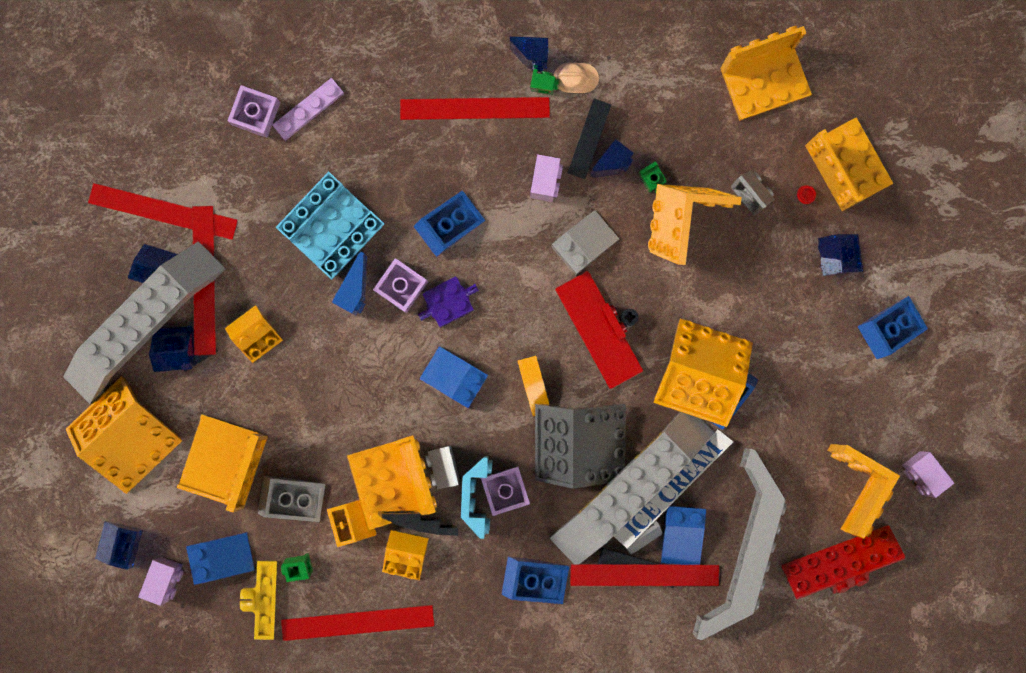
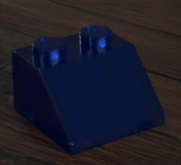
(531, 51)
(614, 161)
(840, 254)
(172, 349)

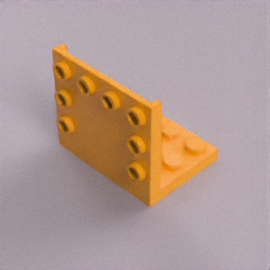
(766, 74)
(848, 163)
(673, 217)
(705, 373)
(121, 437)
(222, 462)
(391, 480)
(874, 494)

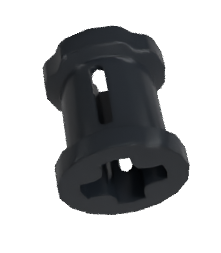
(633, 313)

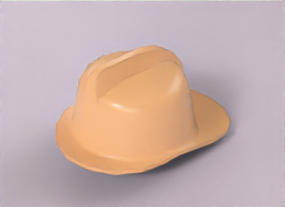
(576, 77)

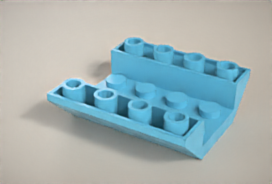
(330, 225)
(476, 521)

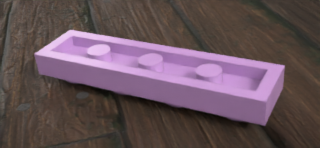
(308, 109)

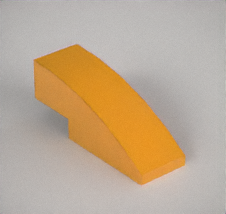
(533, 382)

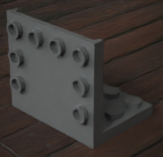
(579, 444)

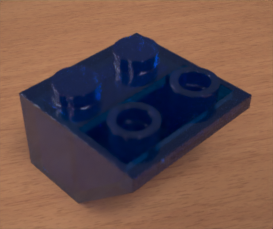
(147, 262)
(118, 545)

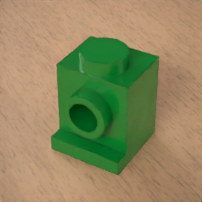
(544, 82)
(646, 173)
(295, 573)

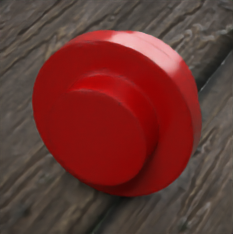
(806, 194)

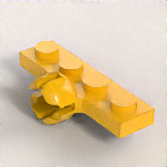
(262, 600)

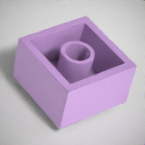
(253, 111)
(544, 180)
(400, 285)
(927, 474)
(505, 491)
(161, 581)

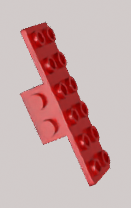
(599, 329)
(843, 564)

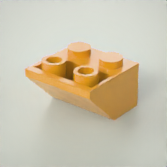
(253, 334)
(349, 523)
(405, 555)

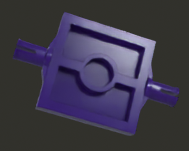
(448, 302)

